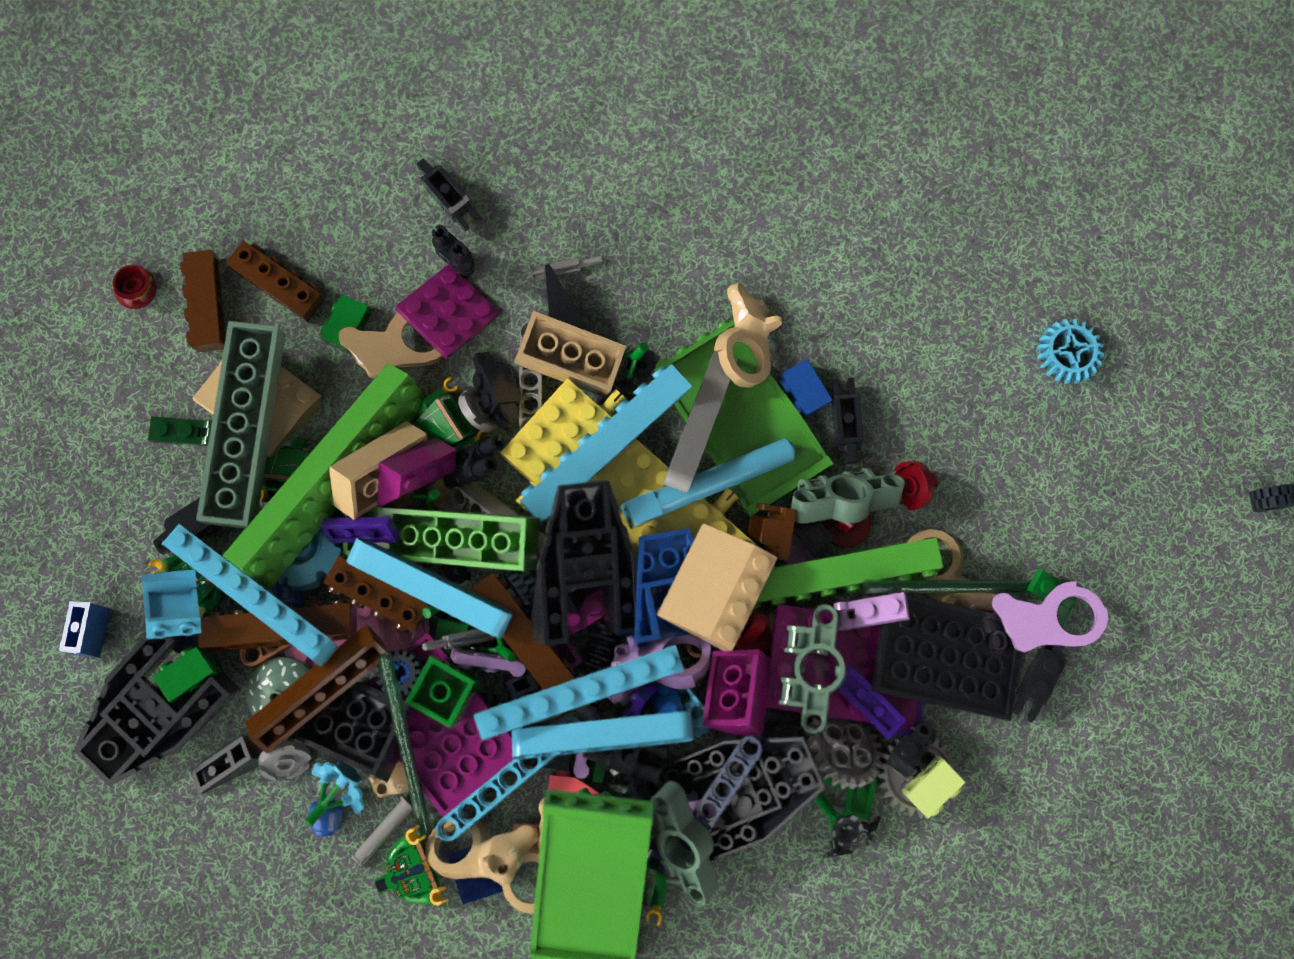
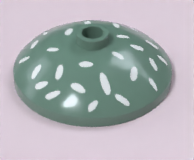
(272, 678)

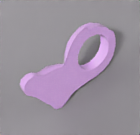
(1038, 625)
(680, 680)

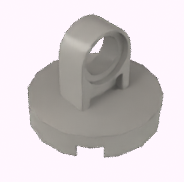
(475, 413)
(286, 759)

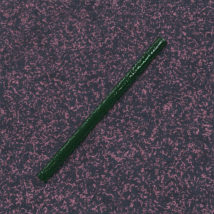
(946, 586)
(405, 744)

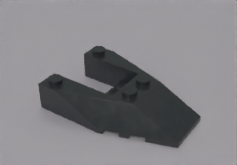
(584, 550)
(135, 720)

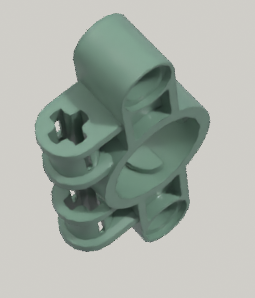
(823, 499)
(818, 639)
(692, 870)

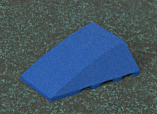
(658, 565)

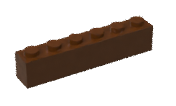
(246, 631)
(537, 658)
(315, 689)

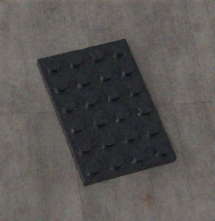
(948, 659)

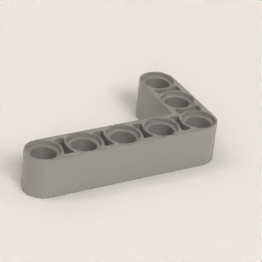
(528, 393)

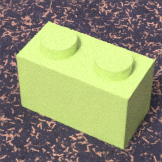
(933, 787)

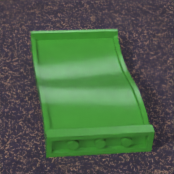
(750, 421)
(590, 876)

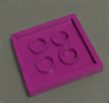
(447, 311)

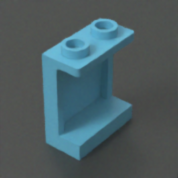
(171, 604)

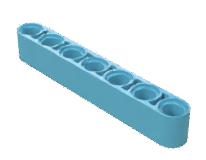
(429, 587)
(602, 735)
(503, 790)

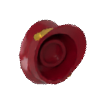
(134, 286)

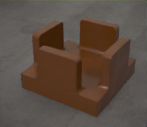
(773, 530)

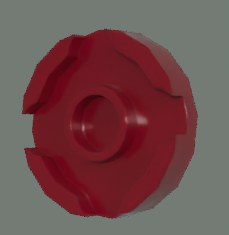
(918, 484)
(847, 534)
(755, 633)

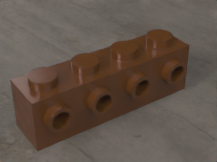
(275, 281)
(204, 301)
(375, 594)

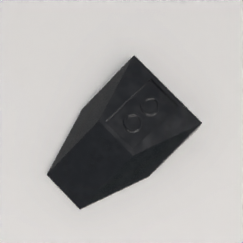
(768, 798)

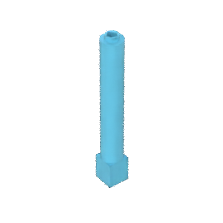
(708, 482)

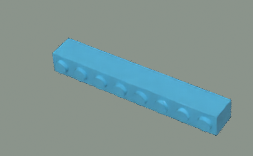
(609, 441)
(250, 595)
(578, 692)

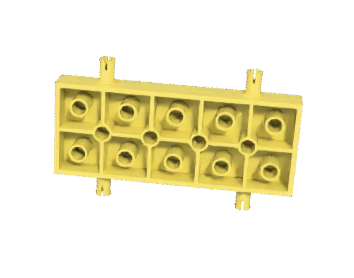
(635, 471)

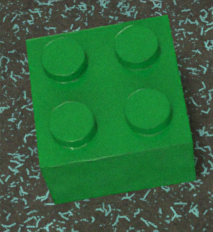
(187, 674)
(443, 691)

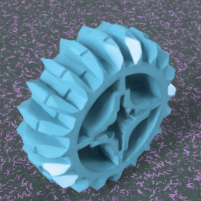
(1069, 331)

